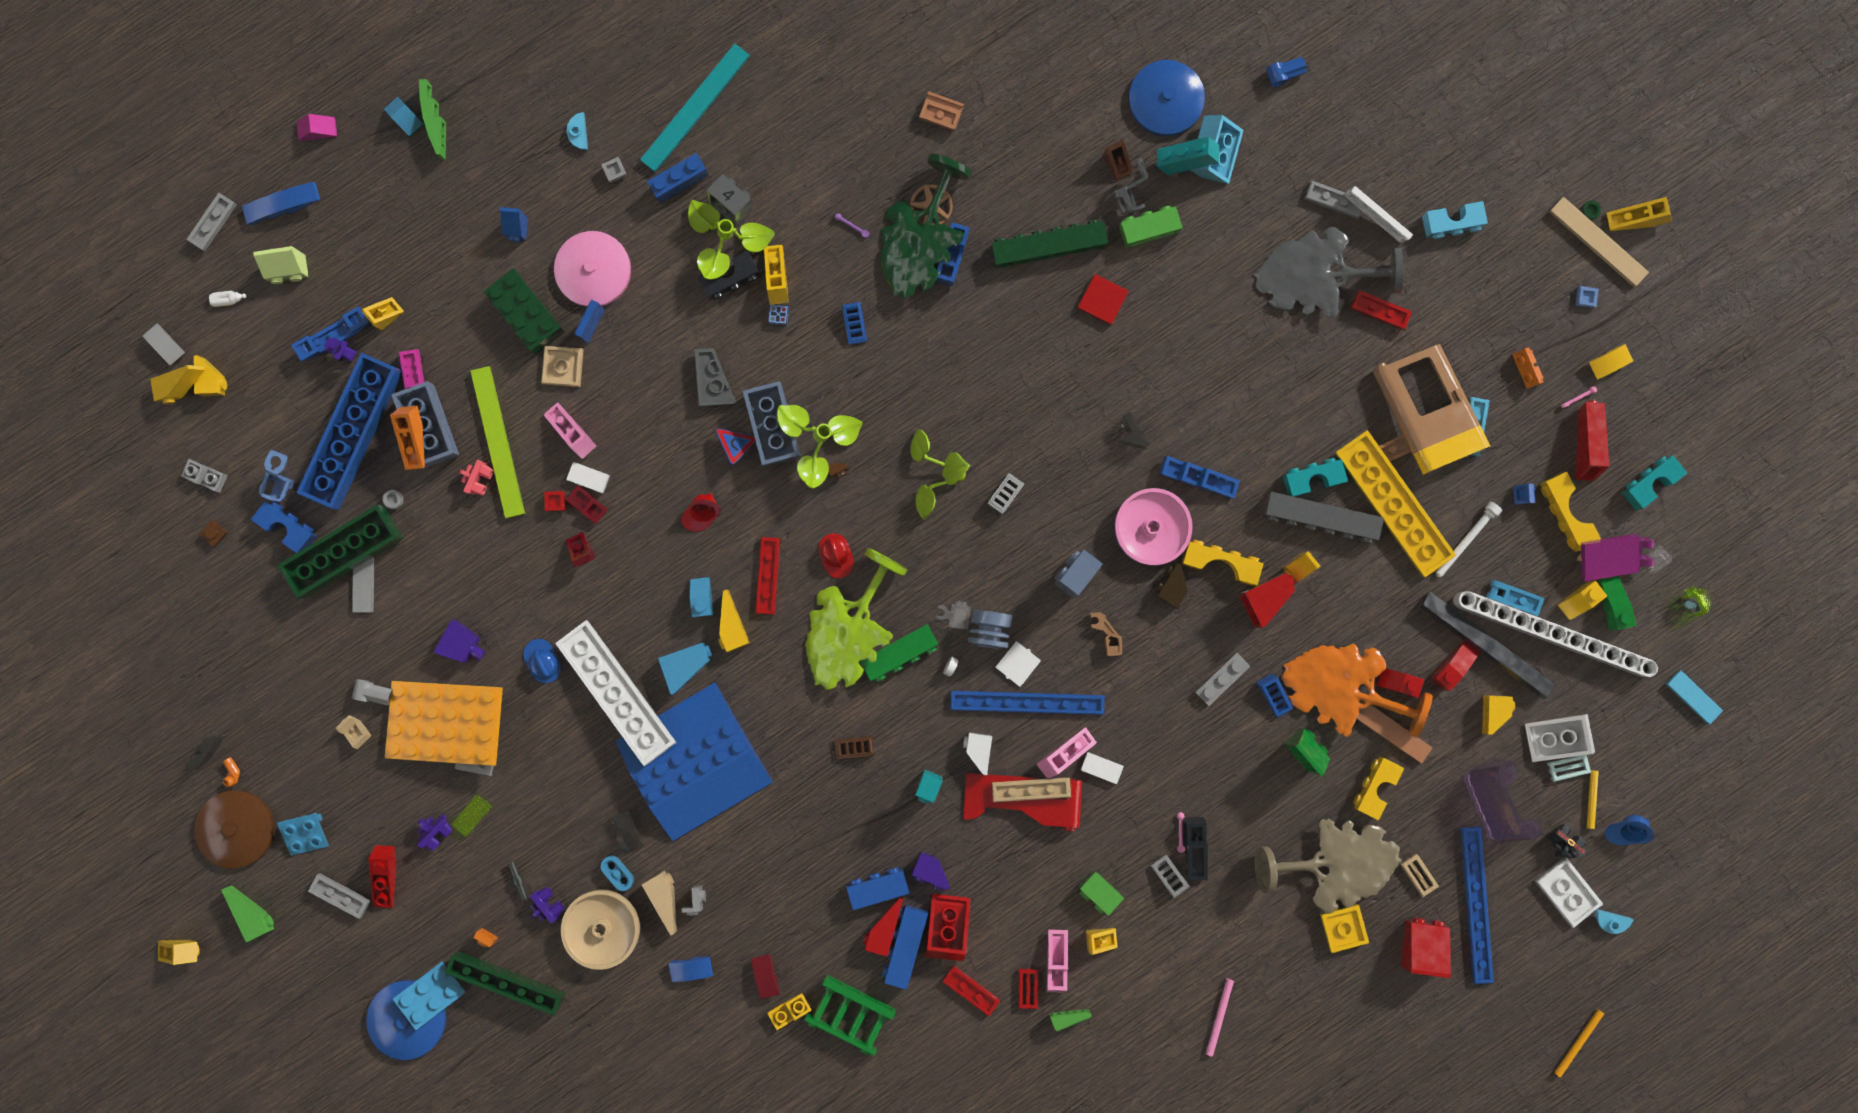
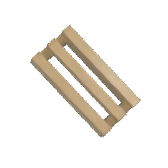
(1409, 861)

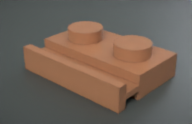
(941, 111)

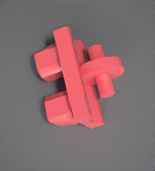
(473, 475)

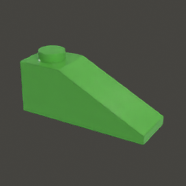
(249, 916)

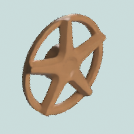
(923, 205)

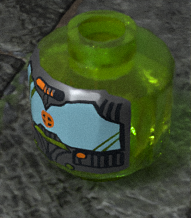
(1696, 601)

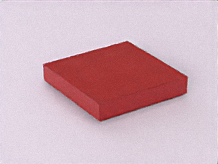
(1103, 299)

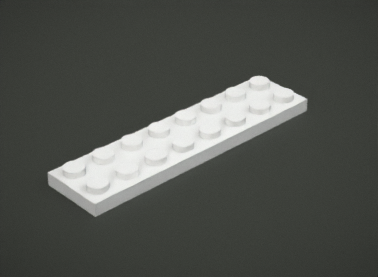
(616, 693)

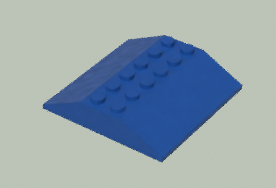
(704, 770)

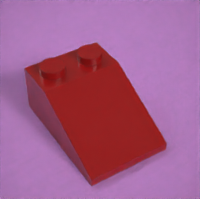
(948, 927)

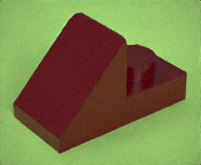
(580, 549)

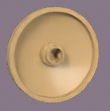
(600, 929)

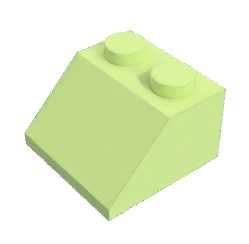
(282, 264)

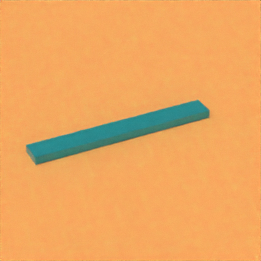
(695, 108)

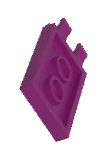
(1614, 556)

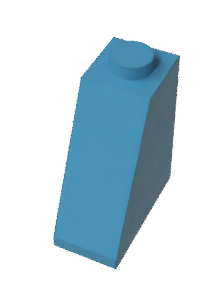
(684, 665)

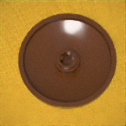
(234, 829)

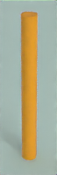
(1579, 1043)

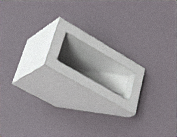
(978, 749)

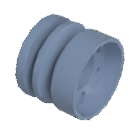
(990, 628)

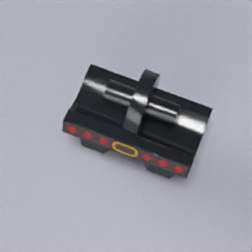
(1564, 845)

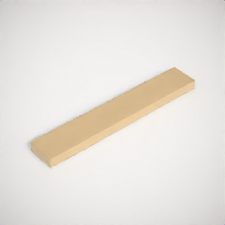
(1598, 242)

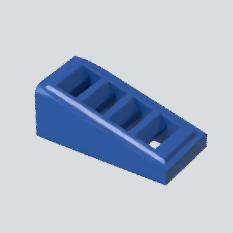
(853, 306)
(1268, 680)

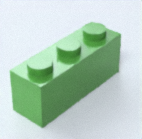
(1150, 226)

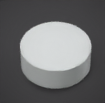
(950, 666)

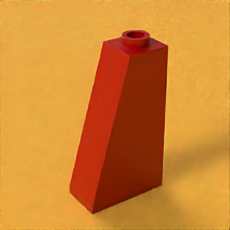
(1592, 441)

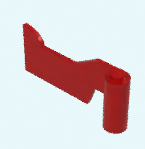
(1048, 812)

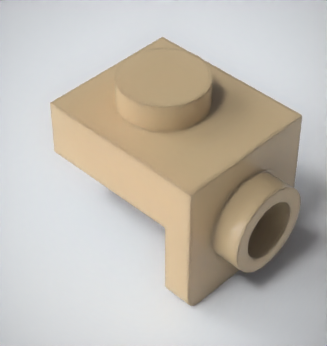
(354, 731)

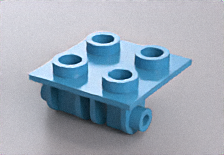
(303, 833)

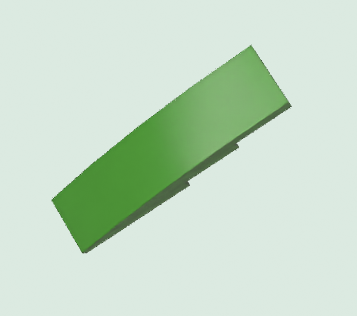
(434, 124)

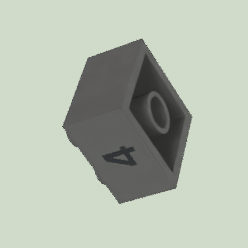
(729, 200)

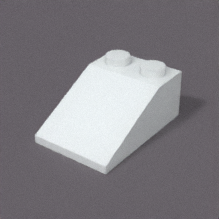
(1560, 738)

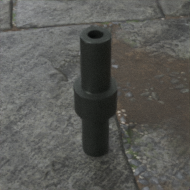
(517, 880)

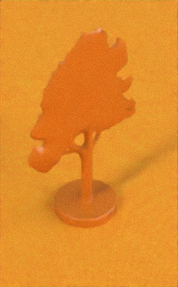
(1331, 683)

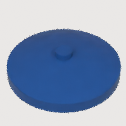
(1166, 98)
(394, 1033)

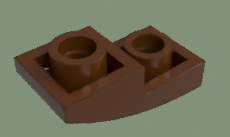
(838, 469)

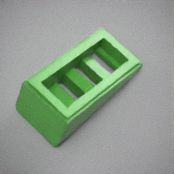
(1068, 1018)

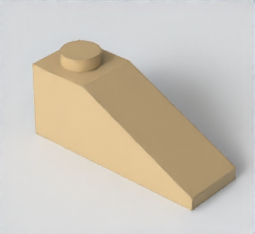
(662, 895)

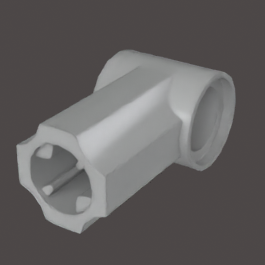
(367, 691)

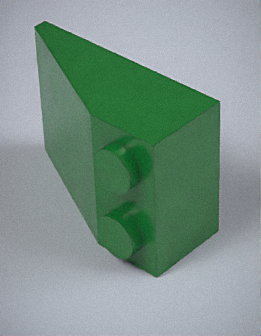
(1308, 752)

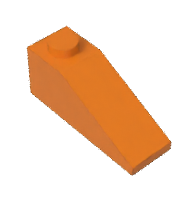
(409, 436)

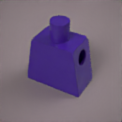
(459, 643)

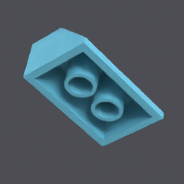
(1228, 138)

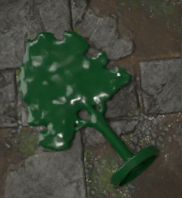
(914, 249)

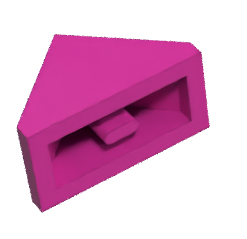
(316, 127)

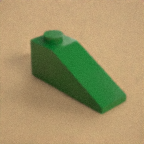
(1616, 604)

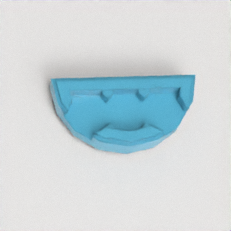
(577, 131)
(1612, 922)

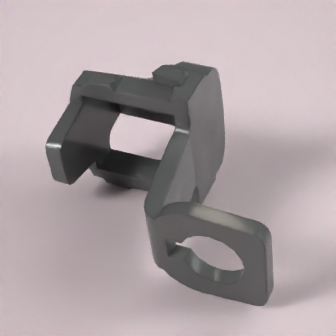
(1126, 194)

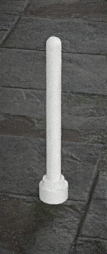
(1492, 510)

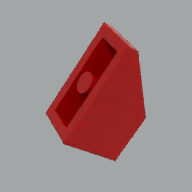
(1400, 683)

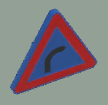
(734, 444)

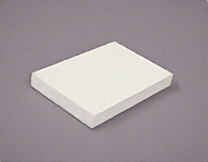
(1568, 892)

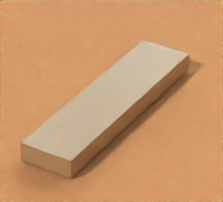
(1031, 789)

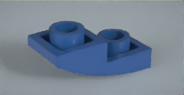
(690, 969)

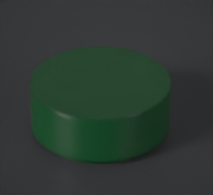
(1591, 209)

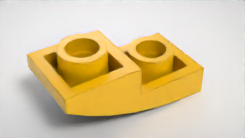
(1611, 361)
(789, 1011)

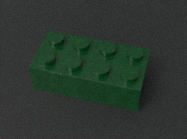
(524, 311)

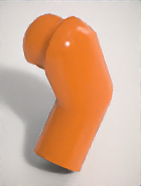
(233, 773)

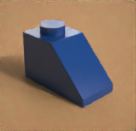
(513, 224)

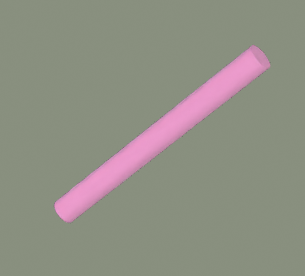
(1219, 1017)

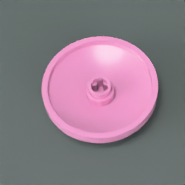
(592, 268)
(1153, 526)

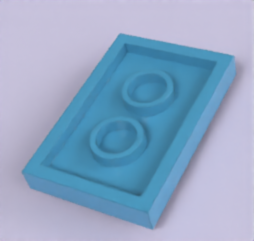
(428, 996)

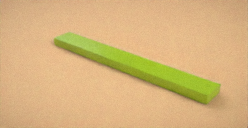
(497, 442)

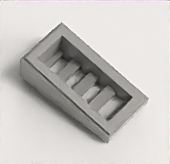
(996, 506)
(1181, 889)

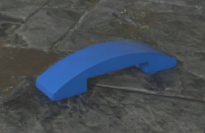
(342, 330)

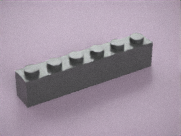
(1323, 516)

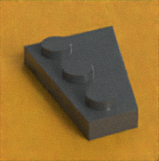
(711, 382)

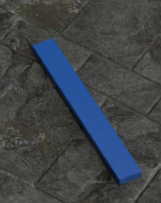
(1027, 702)
(1476, 905)

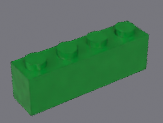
(899, 652)

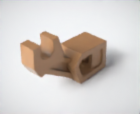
(1105, 626)

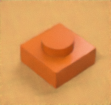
(485, 938)

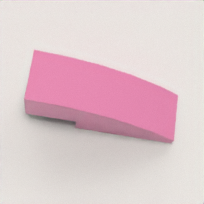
(1057, 961)

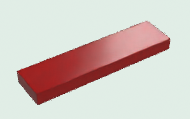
(767, 575)

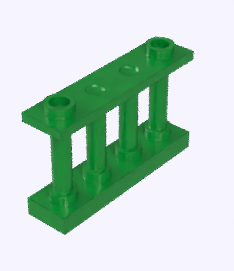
(849, 995)

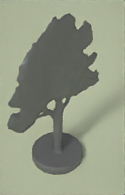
(1303, 272)

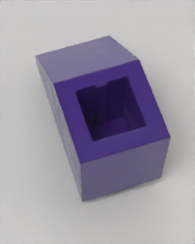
(930, 869)

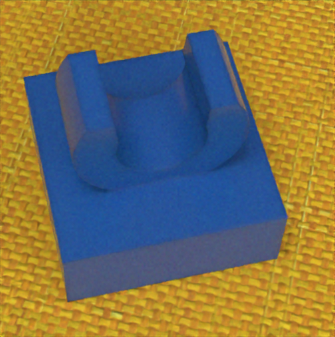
(1524, 494)

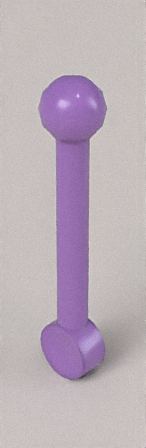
(865, 233)

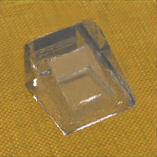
(1660, 556)

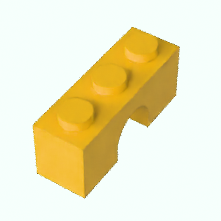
(1368, 800)

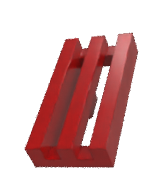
(1027, 971)

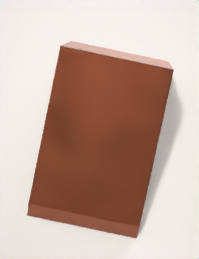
(1118, 160)

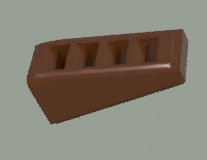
(870, 743)

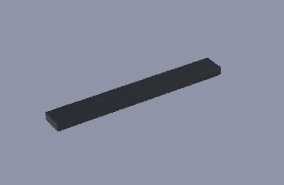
(1487, 645)

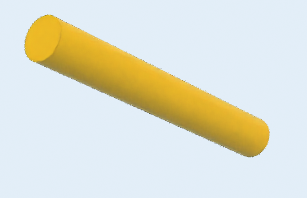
(1592, 799)

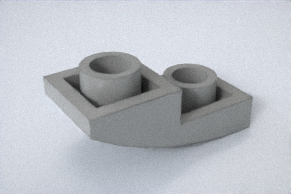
(163, 344)
(204, 475)

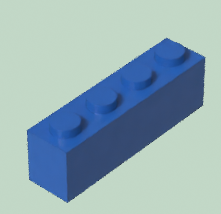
(906, 946)

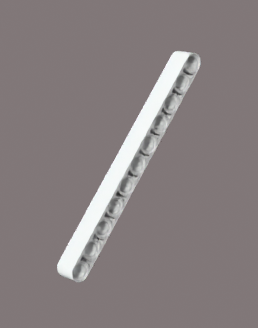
(1563, 638)

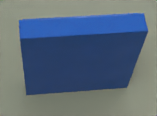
(589, 321)

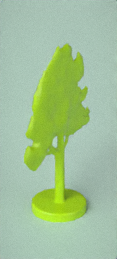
(841, 640)

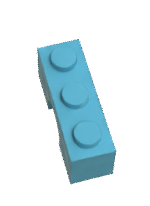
(1438, 223)

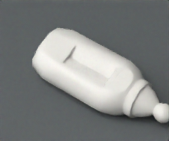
(225, 298)

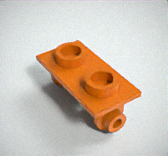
(1524, 360)

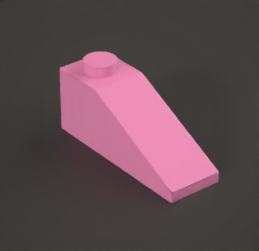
(569, 430)
(1066, 753)

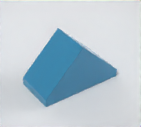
(403, 116)

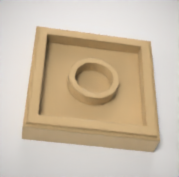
(562, 366)

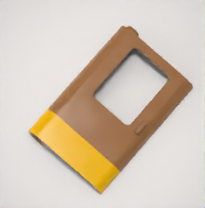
(1442, 434)

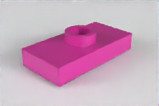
(411, 368)

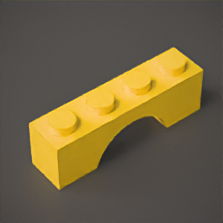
(1558, 491)
(1245, 569)

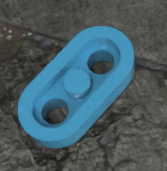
(617, 873)

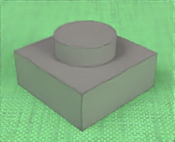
(614, 170)

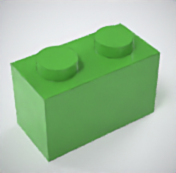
(1101, 893)

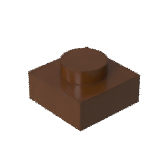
(213, 533)

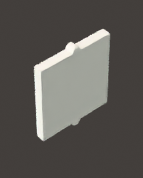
(1018, 663)

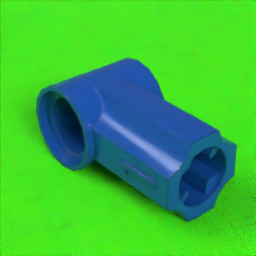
(1281, 72)

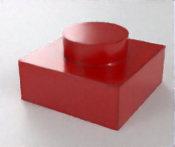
(554, 501)

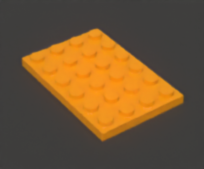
(443, 723)

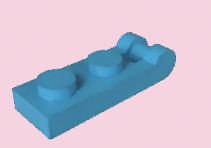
(1515, 598)

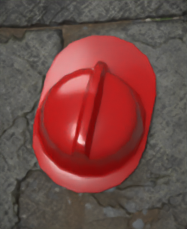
(700, 513)
(836, 555)

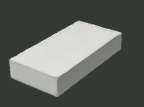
(588, 477)
(1102, 768)

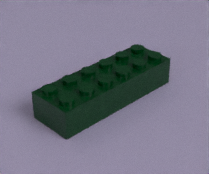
(340, 551)

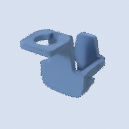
(281, 484)

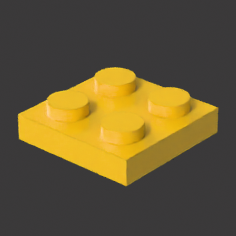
(1344, 928)

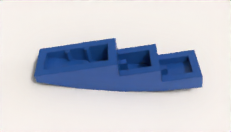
(281, 202)
(1199, 477)

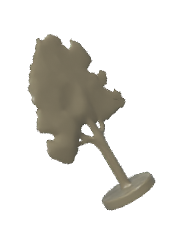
(1355, 862)

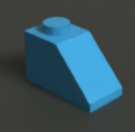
(701, 597)

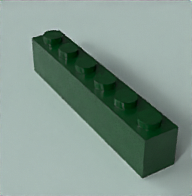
(1049, 244)
(505, 983)

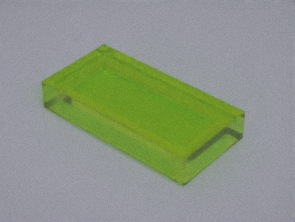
(471, 815)

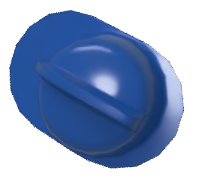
(542, 661)
(1630, 831)

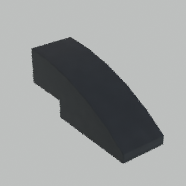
(1196, 848)

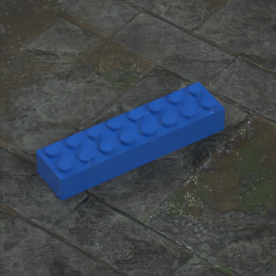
(349, 432)

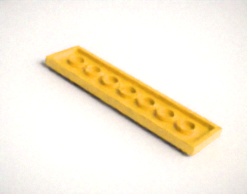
(1395, 504)

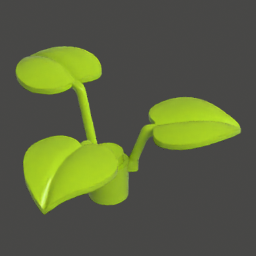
(712, 262)
(843, 428)
(954, 471)

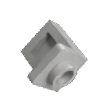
(698, 898)

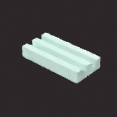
(1553, 771)

